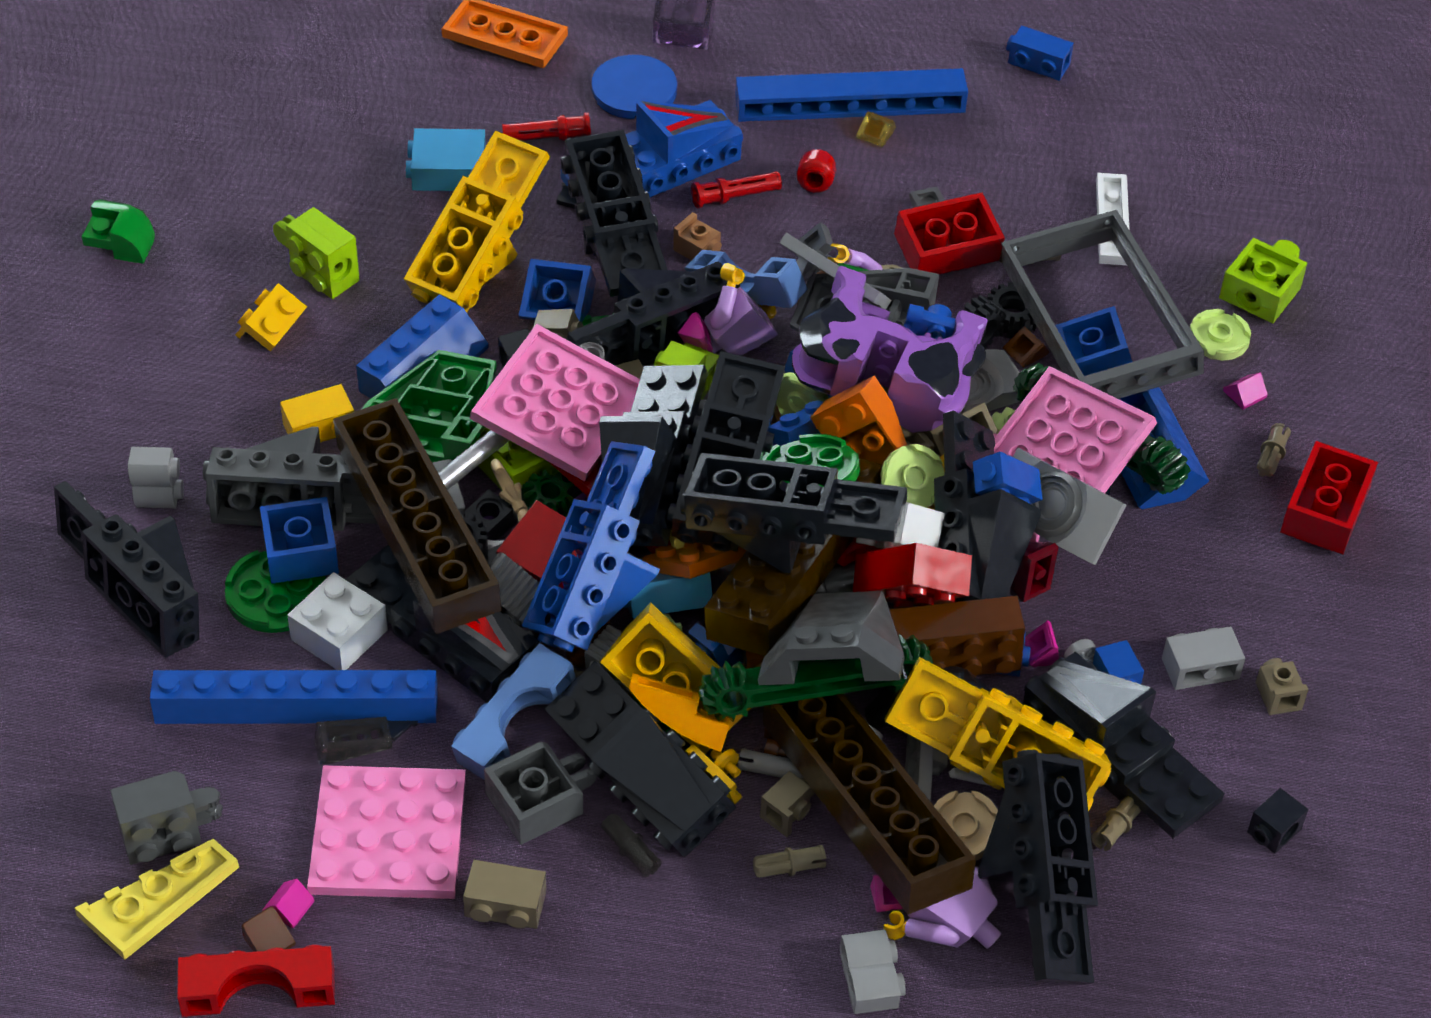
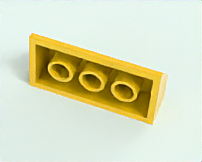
(660, 651)

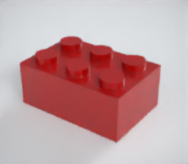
(949, 234)
(1329, 497)
(914, 574)

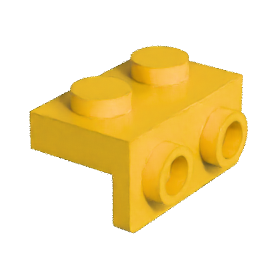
(272, 318)

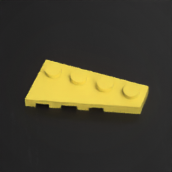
(144, 908)

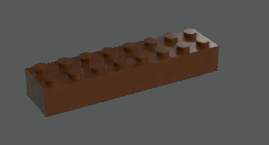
(968, 634)

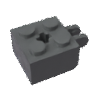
(536, 790)
(162, 815)

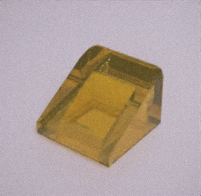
(876, 129)

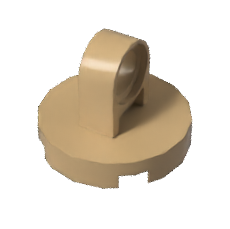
(970, 817)

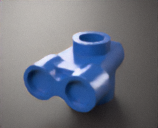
(934, 320)

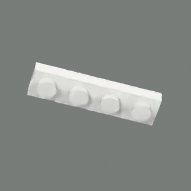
(1110, 196)

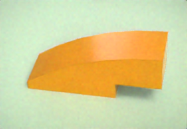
(680, 711)

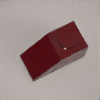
(1035, 570)

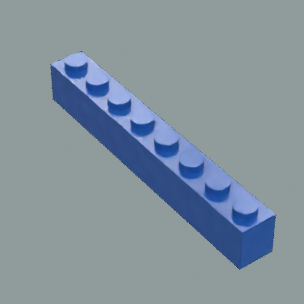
(850, 94)
(292, 696)

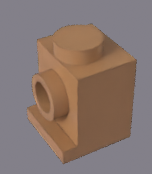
(693, 236)

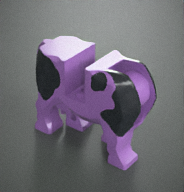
(856, 341)

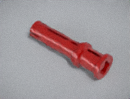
(565, 126)
(722, 189)

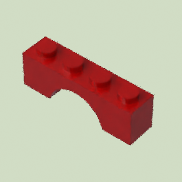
(210, 980)

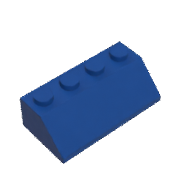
(434, 328)
(1167, 427)

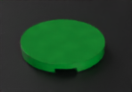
(819, 451)
(257, 601)

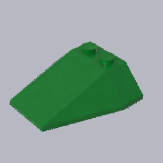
(440, 399)

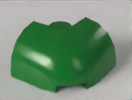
(119, 229)

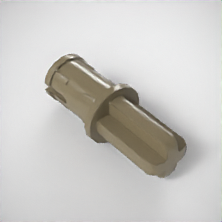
(1273, 450)
(1117, 822)
(789, 861)

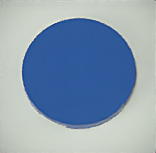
(632, 79)

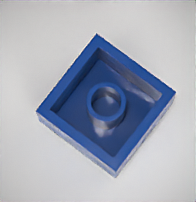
(299, 540)

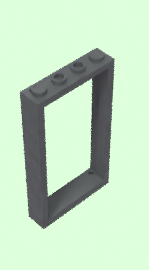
(1124, 379)

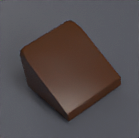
(1025, 348)
(267, 931)

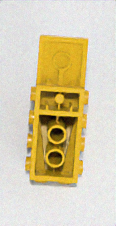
(475, 226)
(985, 727)

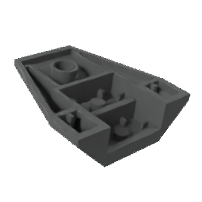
(900, 285)
(838, 628)

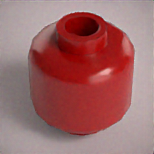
(816, 171)

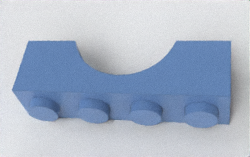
(775, 284)
(536, 681)

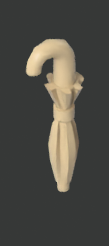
(511, 492)

